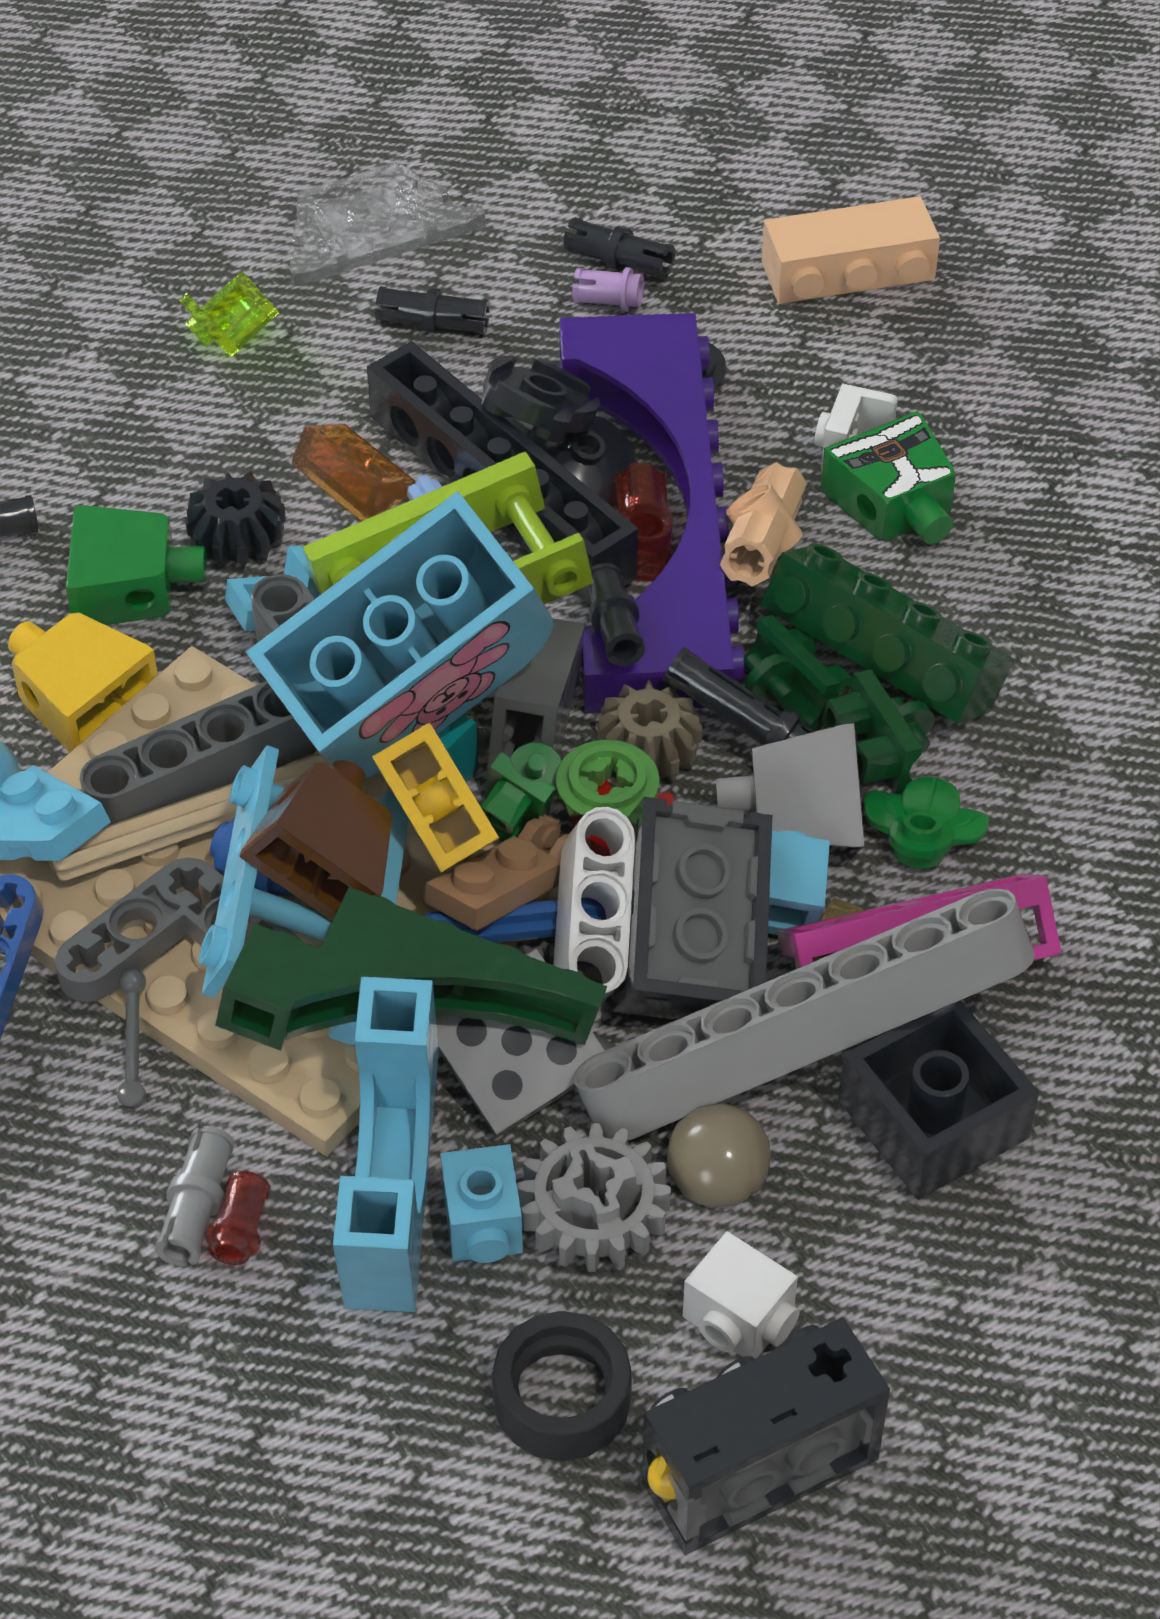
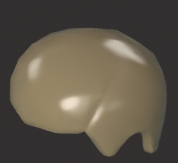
(718, 1155)

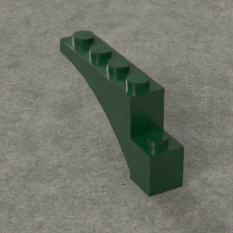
(296, 988)

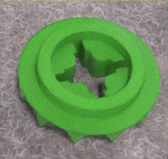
(592, 764)

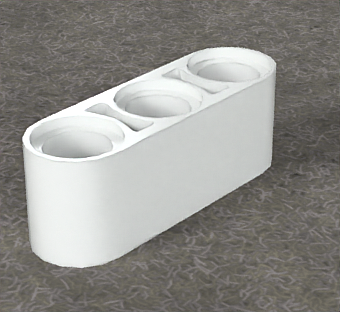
(604, 880)

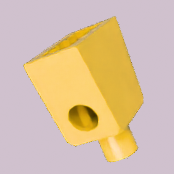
(77, 674)

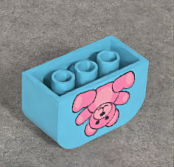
(406, 638)

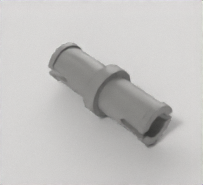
(194, 1196)

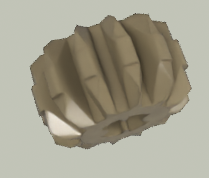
(656, 724)

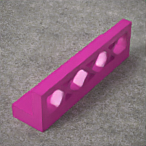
(841, 932)

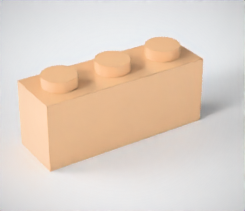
(850, 249)

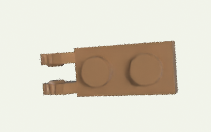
(501, 876)

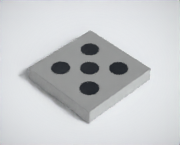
(510, 1067)

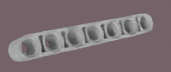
(806, 1014)

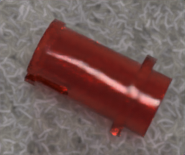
(234, 1232)

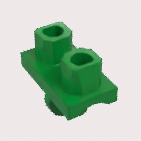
(520, 788)

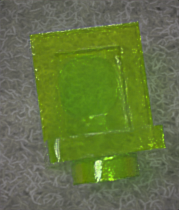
(230, 315)

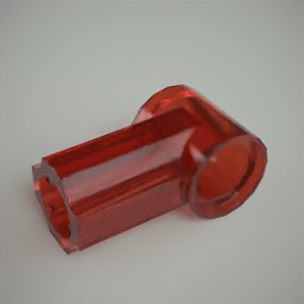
(644, 502)

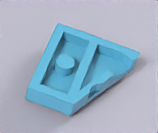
(45, 817)

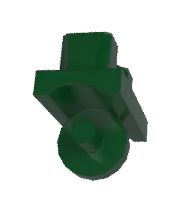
(785, 670)
(888, 730)

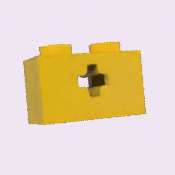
(435, 797)

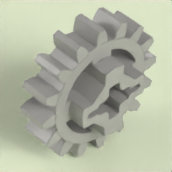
(576, 1215)

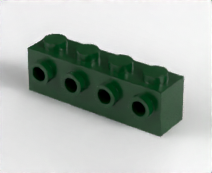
(887, 632)

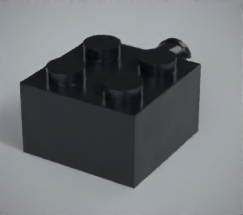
(937, 1097)

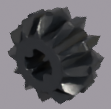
(236, 519)

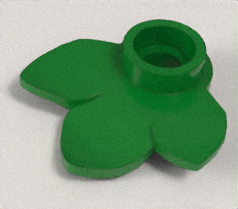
(924, 820)

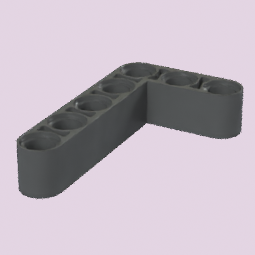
(211, 744)

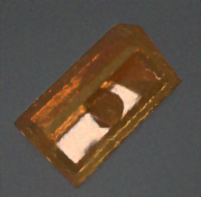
(350, 470)

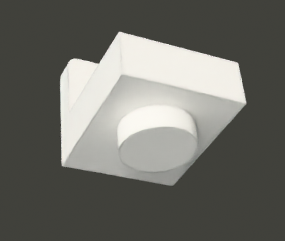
(854, 413)

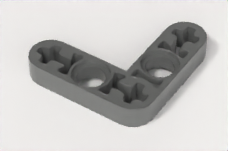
(152, 901)

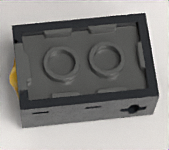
(695, 907)
(763, 1434)

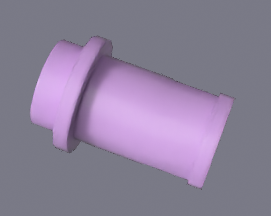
(609, 288)

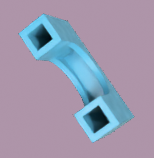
(384, 1203)

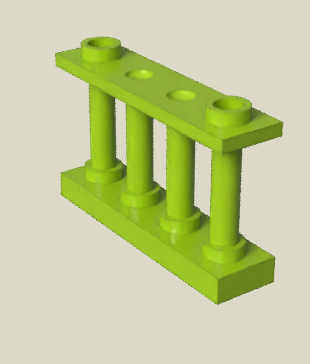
(499, 497)

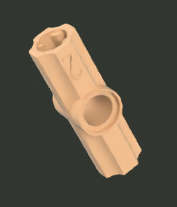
(763, 524)

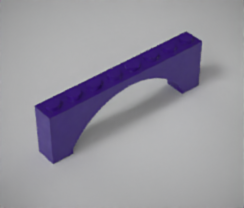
(654, 385)

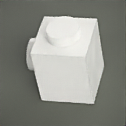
(740, 1298)

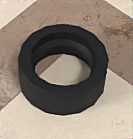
(550, 1336)

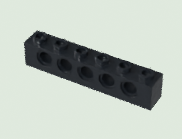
(458, 437)

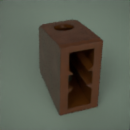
(323, 837)

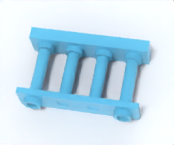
(254, 795)

